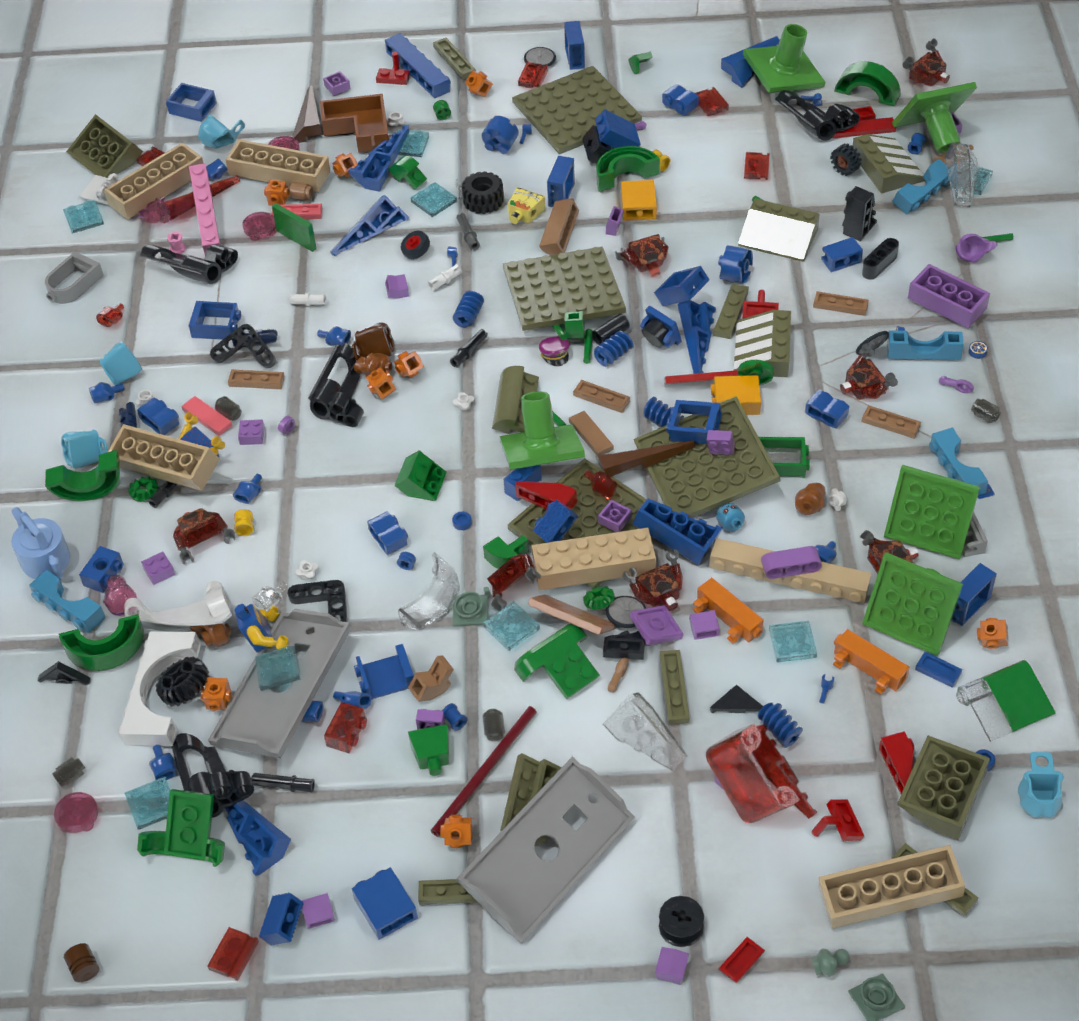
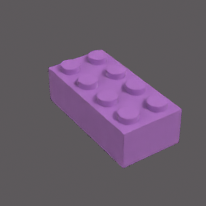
(948, 295)

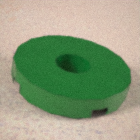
(757, 367)

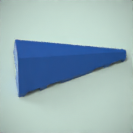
(737, 65)
(374, 169)
(376, 220)
(696, 326)
(260, 838)

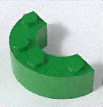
(872, 76)
(625, 160)
(88, 484)
(107, 652)

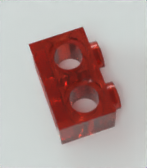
(342, 726)

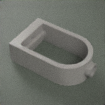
(75, 261)

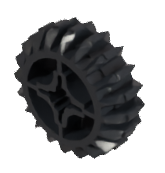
(182, 681)

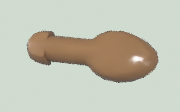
(620, 670)

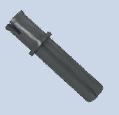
(469, 235)

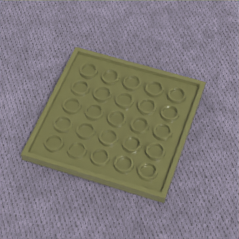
(570, 106)
(563, 283)
(705, 481)
(587, 508)

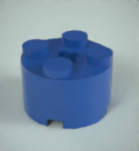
(499, 134)
(735, 264)

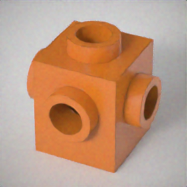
(476, 81)
(343, 164)
(276, 192)
(408, 364)
(380, 383)
(993, 633)
(216, 694)
(457, 831)

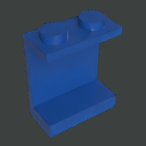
(385, 675)

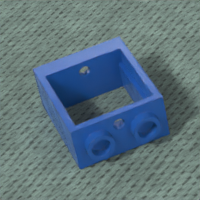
(574, 45)
(198, 112)
(560, 180)
(680, 285)
(213, 309)
(698, 435)
(974, 593)

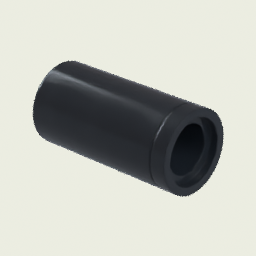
(605, 331)

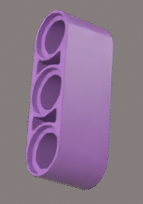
(791, 562)

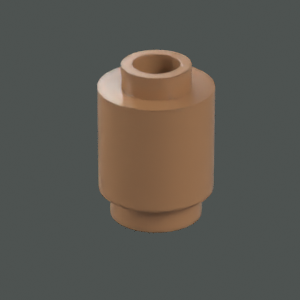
(300, 191)

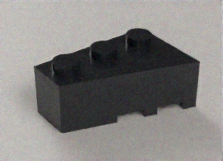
(859, 213)

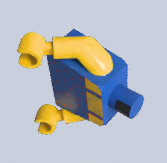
(195, 436)
(256, 627)

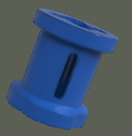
(916, 143)
(454, 717)

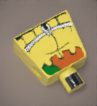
(525, 206)

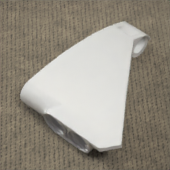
(210, 611)

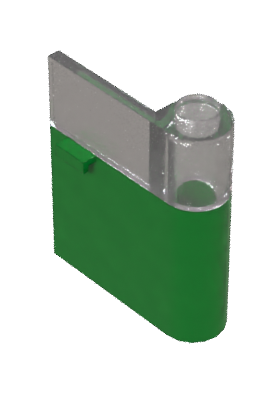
(1006, 700)

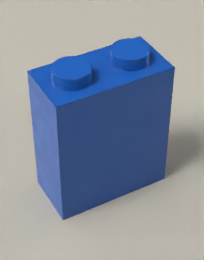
(616, 130)
(384, 903)

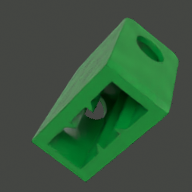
(431, 748)

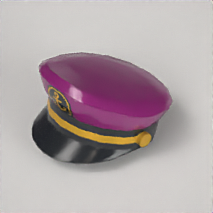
(554, 350)

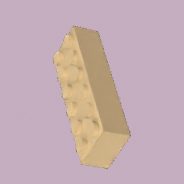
(277, 163)
(152, 181)
(164, 457)
(593, 558)
(891, 886)

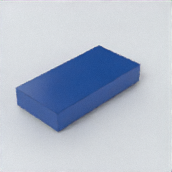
(938, 669)

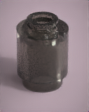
(228, 408)
(986, 410)
(493, 724)
(68, 771)

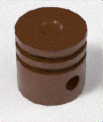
(81, 962)

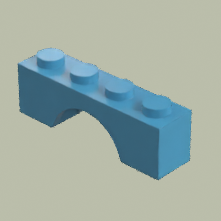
(911, 196)
(945, 347)
(946, 446)
(83, 613)

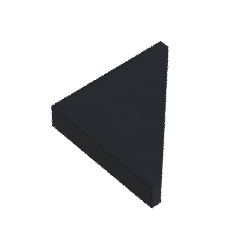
(63, 674)
(736, 701)

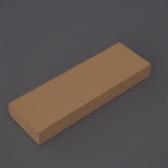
(840, 303)
(256, 379)
(601, 396)
(891, 421)
(591, 433)

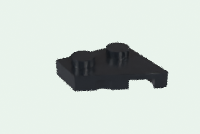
(624, 646)

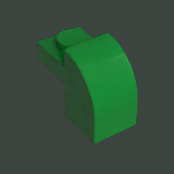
(407, 168)
(574, 325)
(498, 552)

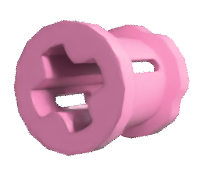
(175, 240)

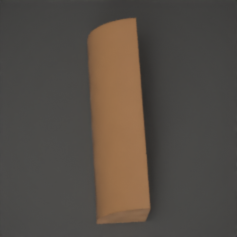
(559, 227)

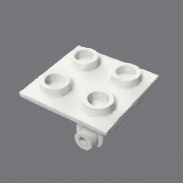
(96, 188)

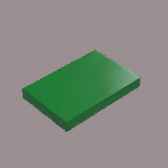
(294, 227)

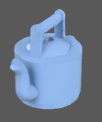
(39, 545)

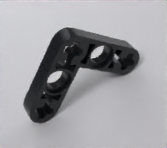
(243, 340)
(332, 596)

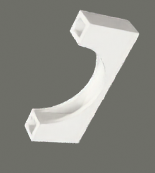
(161, 651)

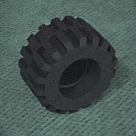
(482, 192)

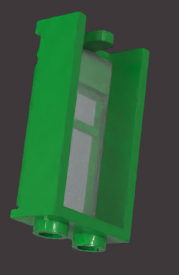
(787, 455)

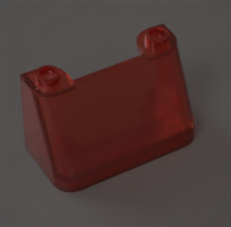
(744, 778)

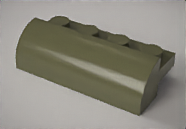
(508, 408)
(526, 782)

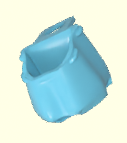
(216, 135)
(120, 364)
(82, 448)
(1041, 788)

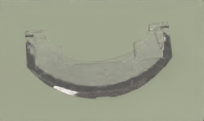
(436, 600)

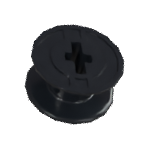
(676, 932)

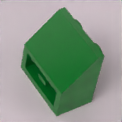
(420, 477)

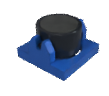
(656, 329)

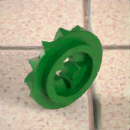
(140, 494)
(599, 598)

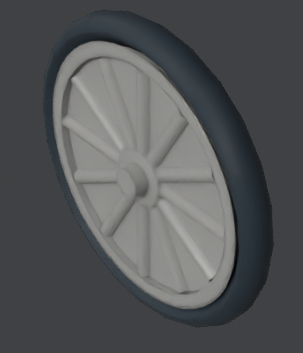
(540, 55)
(874, 341)
(619, 610)

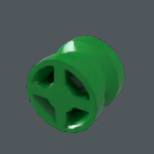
(441, 110)

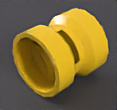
(664, 160)
(243, 522)

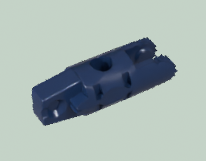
(268, 336)
(128, 415)

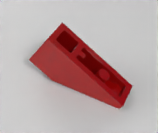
(544, 493)
(898, 756)

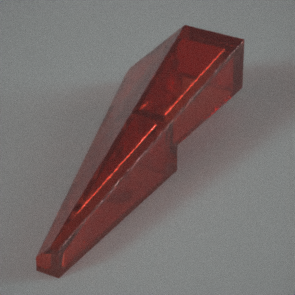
(186, 202)
(779, 771)

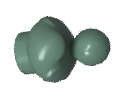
(826, 963)

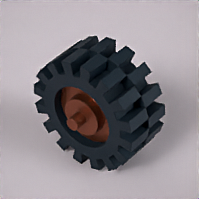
(845, 159)

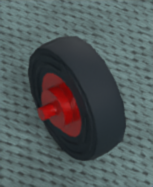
(415, 244)

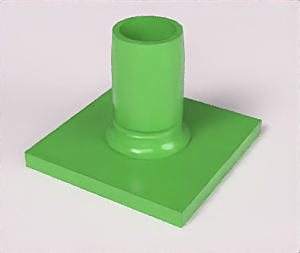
(786, 64)
(936, 109)
(541, 440)
(931, 511)
(912, 603)

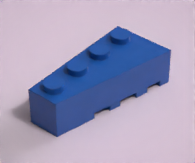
(677, 530)

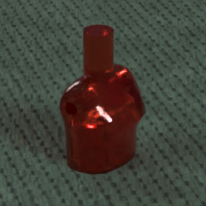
(110, 315)
(602, 483)

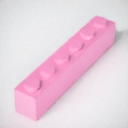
(204, 206)

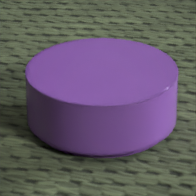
(286, 425)

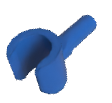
(816, 99)
(526, 129)
(452, 252)
(826, 685)

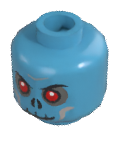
(730, 517)

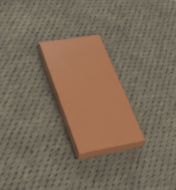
(571, 614)

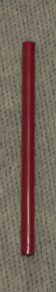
(485, 769)

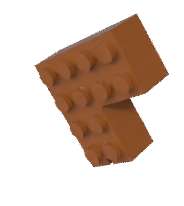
(356, 114)

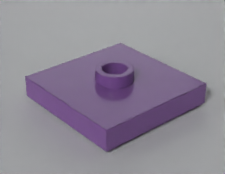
(656, 625)

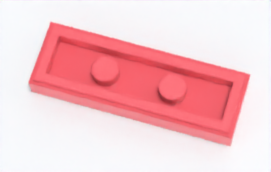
(305, 211)
(207, 415)

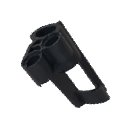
(817, 121)
(205, 270)
(331, 399)
(225, 786)

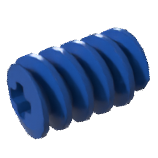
(468, 309)
(613, 348)
(658, 412)
(779, 724)

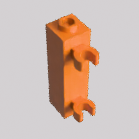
(730, 610)
(871, 660)

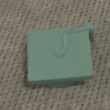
(471, 608)
(876, 998)

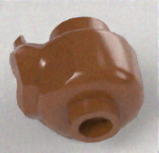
(372, 362)
(810, 499)
(214, 634)

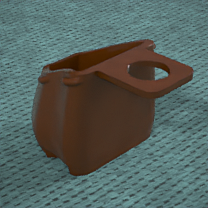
(373, 340)

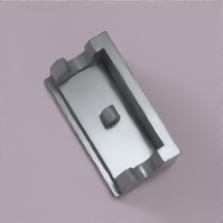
(976, 540)

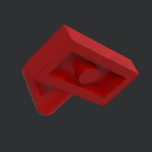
(393, 75)
(753, 308)
(844, 819)

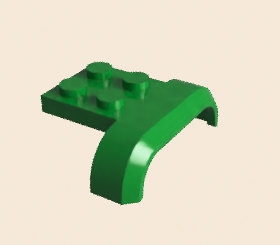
(561, 660)
(186, 830)

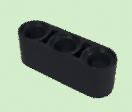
(880, 258)

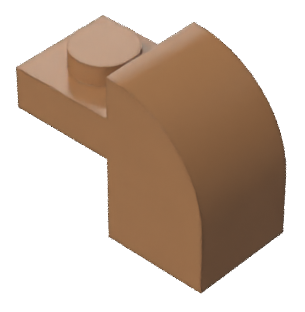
(432, 683)

